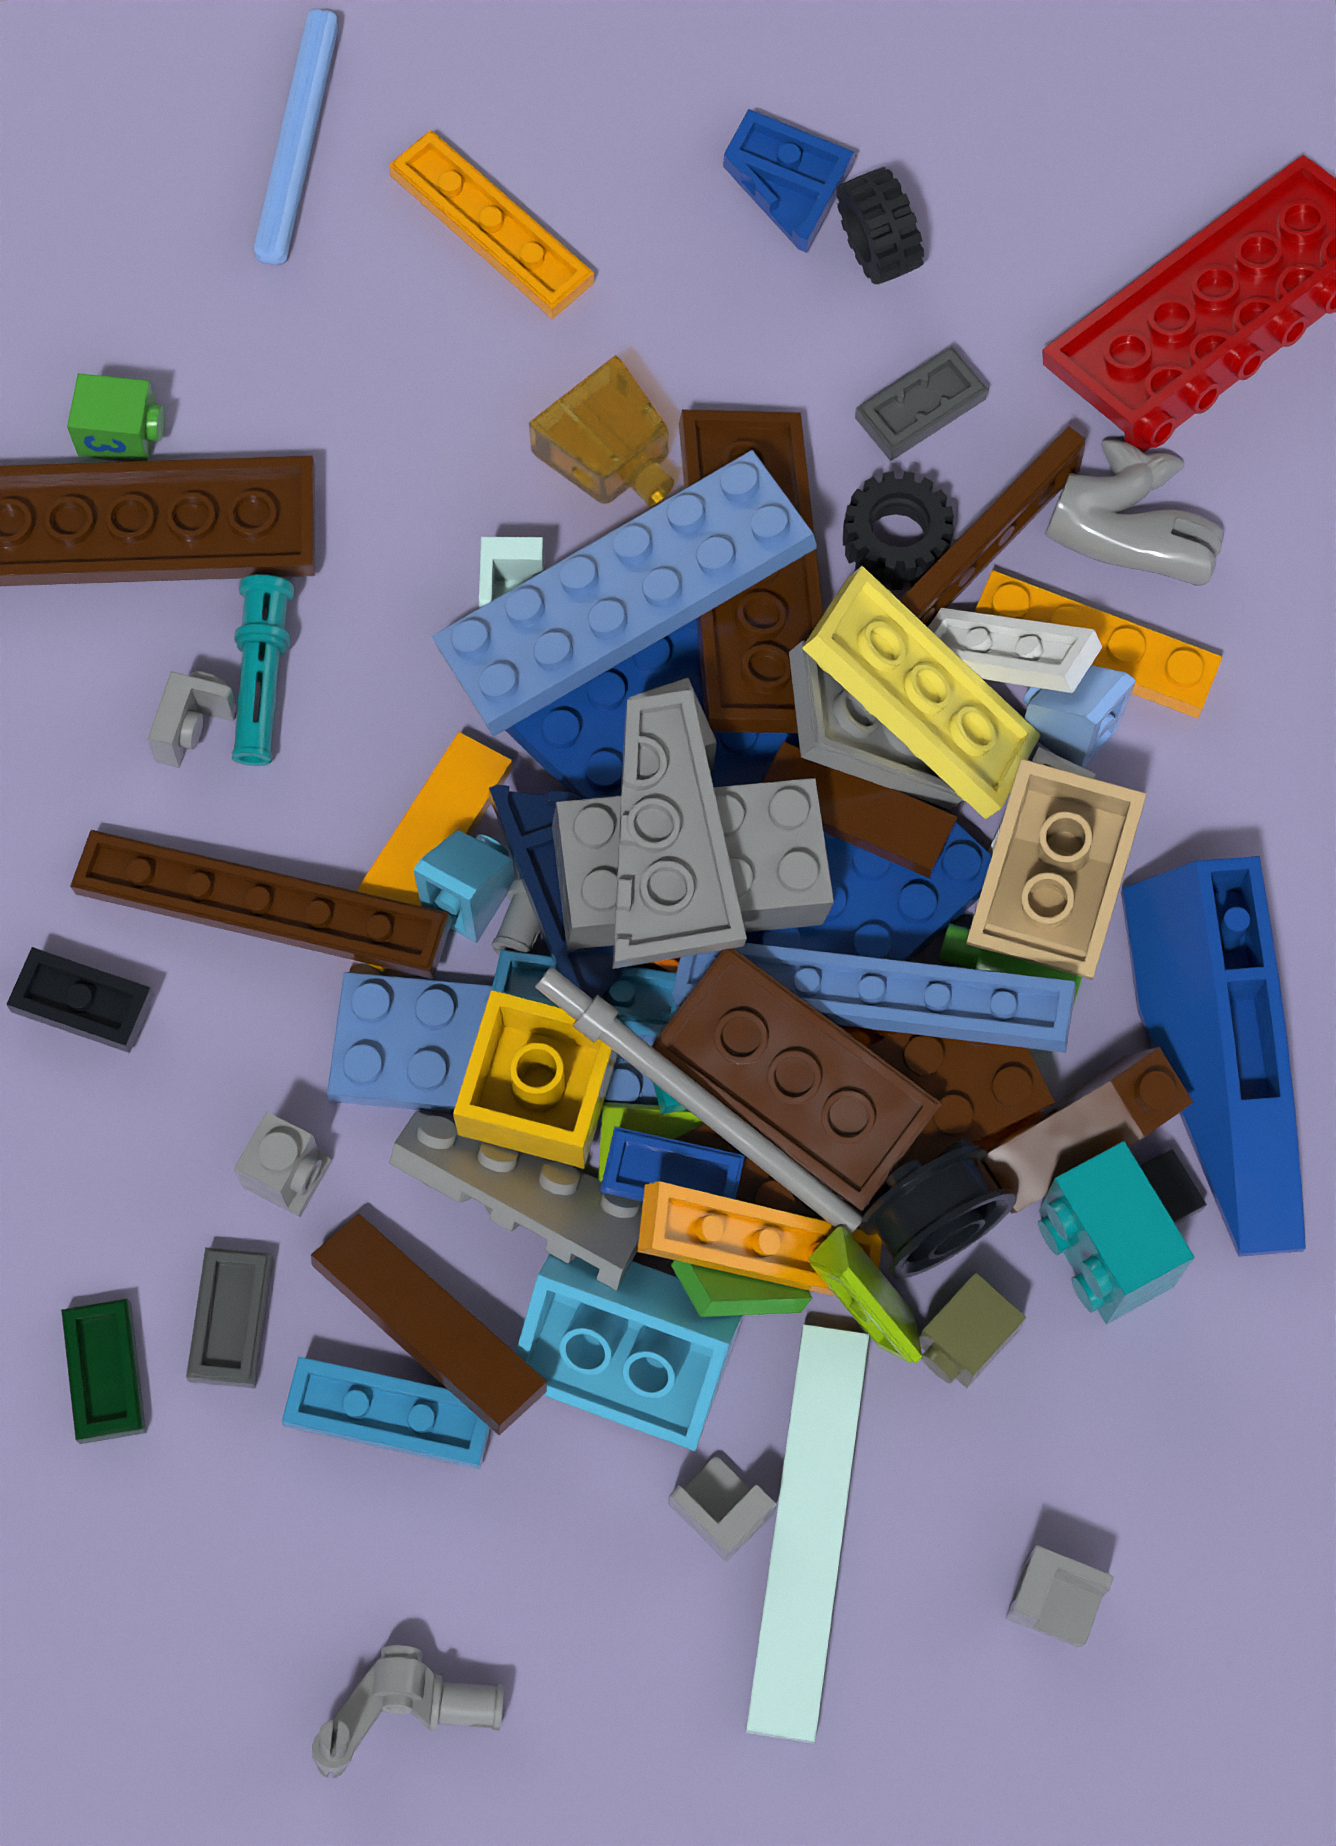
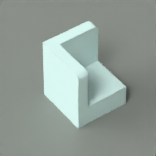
(507, 564)

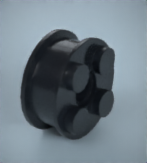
(936, 1208)

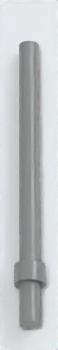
(598, 1019)

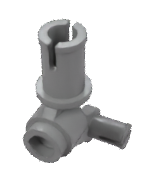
(403, 1686)

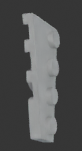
(672, 851)

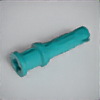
(255, 640)

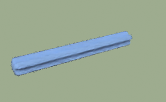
(296, 137)

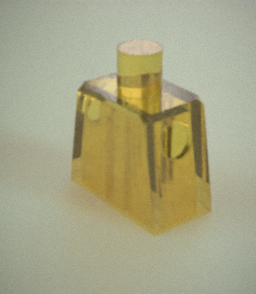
(605, 437)

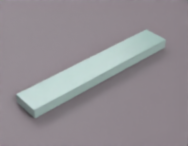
(808, 1535)

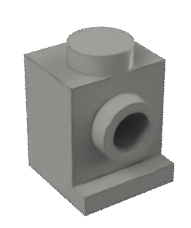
(282, 1164)

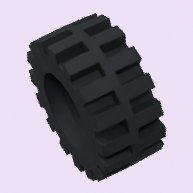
(880, 225)
(901, 498)

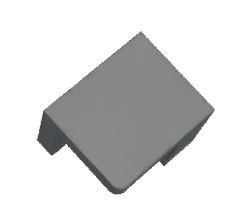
(722, 1507)
(1058, 1596)

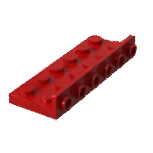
(1208, 309)

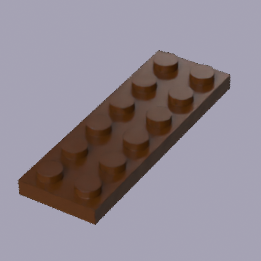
(157, 520)
(750, 635)
(979, 1089)

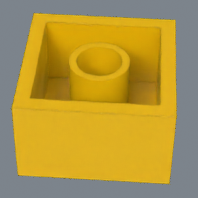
(533, 1082)

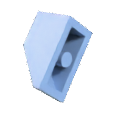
(1080, 721)

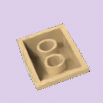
(1056, 869)

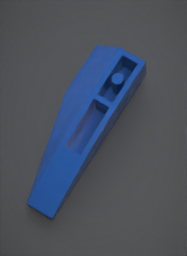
(1218, 1015)

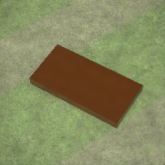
(796, 1077)

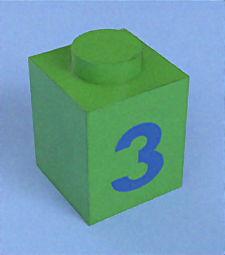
(114, 418)

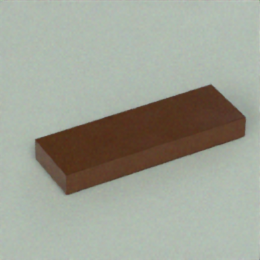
(870, 814)

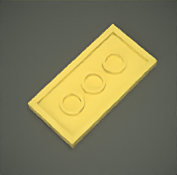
(922, 692)

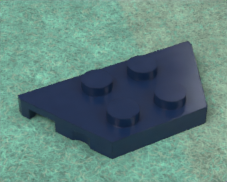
(527, 828)

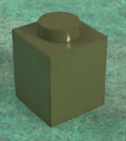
(969, 1332)

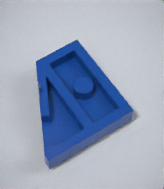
(787, 173)

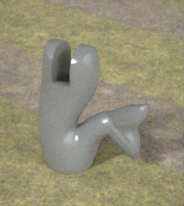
(1152, 541)

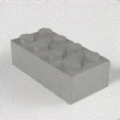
(771, 843)

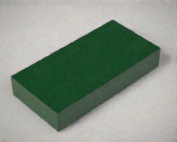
(103, 1371)

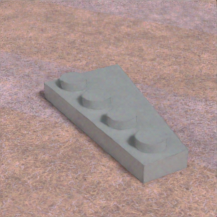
(525, 1192)

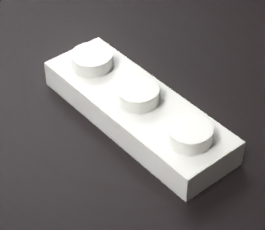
(1018, 649)

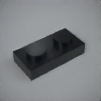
(80, 999)

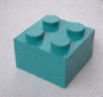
(1113, 1234)

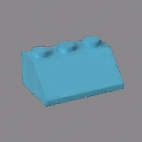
(627, 1351)

